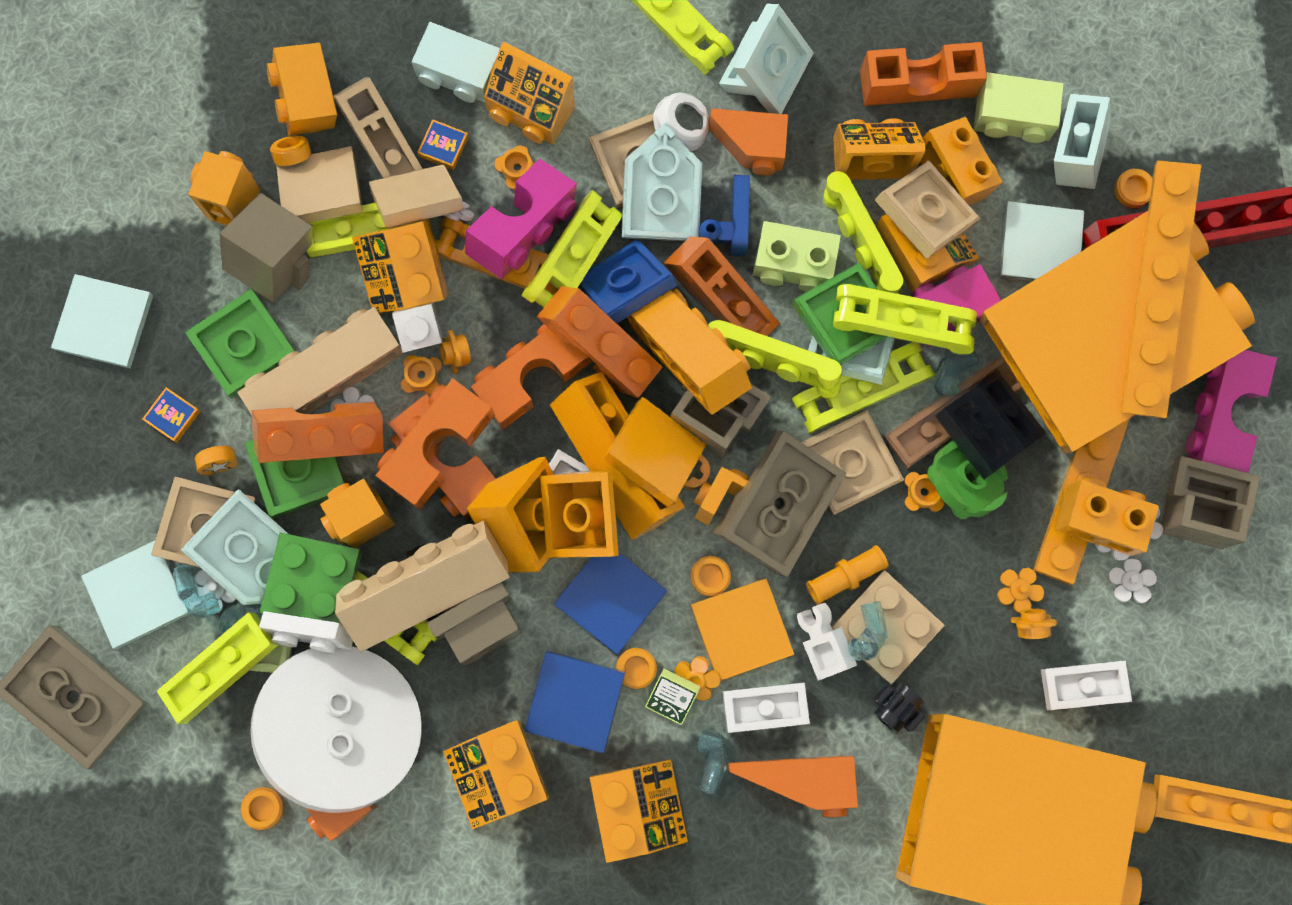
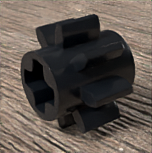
(898, 708)

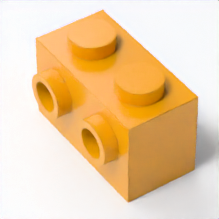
(303, 89)
(961, 160)
(222, 186)
(355, 514)
(1107, 516)

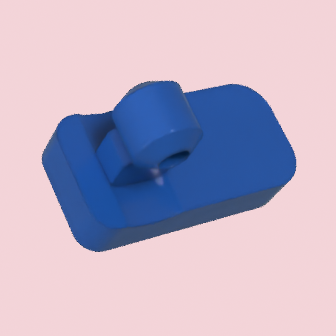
(737, 230)

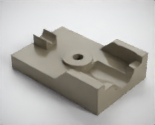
(806, 487)
(40, 692)

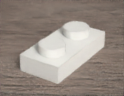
(290, 630)
(1086, 685)
(765, 707)

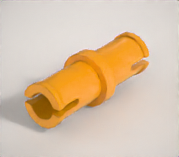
(847, 575)

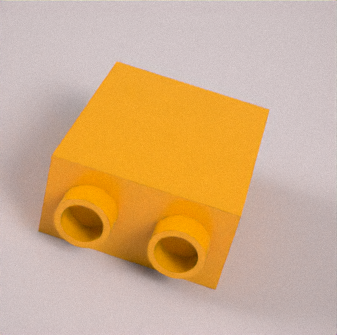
(1074, 328)
(1023, 818)

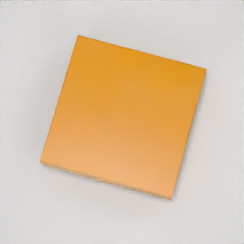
(655, 452)
(742, 629)

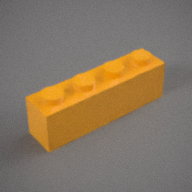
(692, 350)
(592, 421)

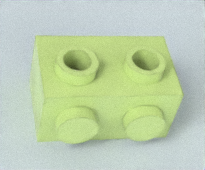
(1018, 108)
(795, 256)

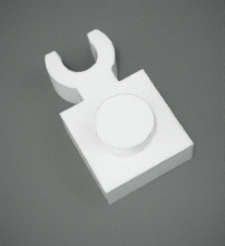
(827, 647)

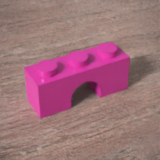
(505, 241)
(1215, 435)

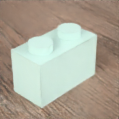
(454, 62)
(1082, 141)

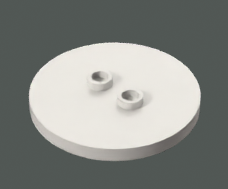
(335, 729)

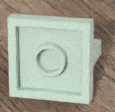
(768, 60)

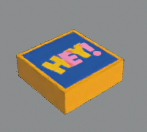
(443, 144)
(171, 415)

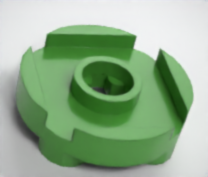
(957, 492)

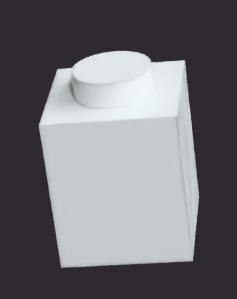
(417, 327)

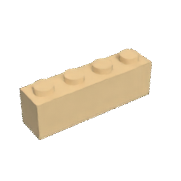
(326, 367)
(421, 585)

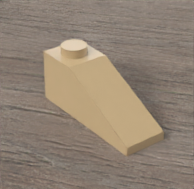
(376, 129)

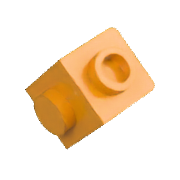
(712, 495)

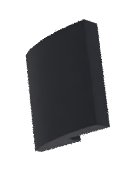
(990, 424)

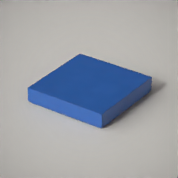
(627, 281)
(610, 599)
(575, 701)

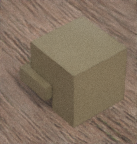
(267, 248)
(725, 425)
(1209, 503)
(477, 624)

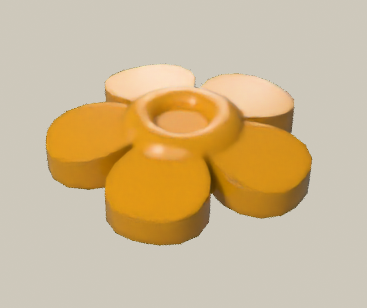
(1019, 589)
(697, 674)

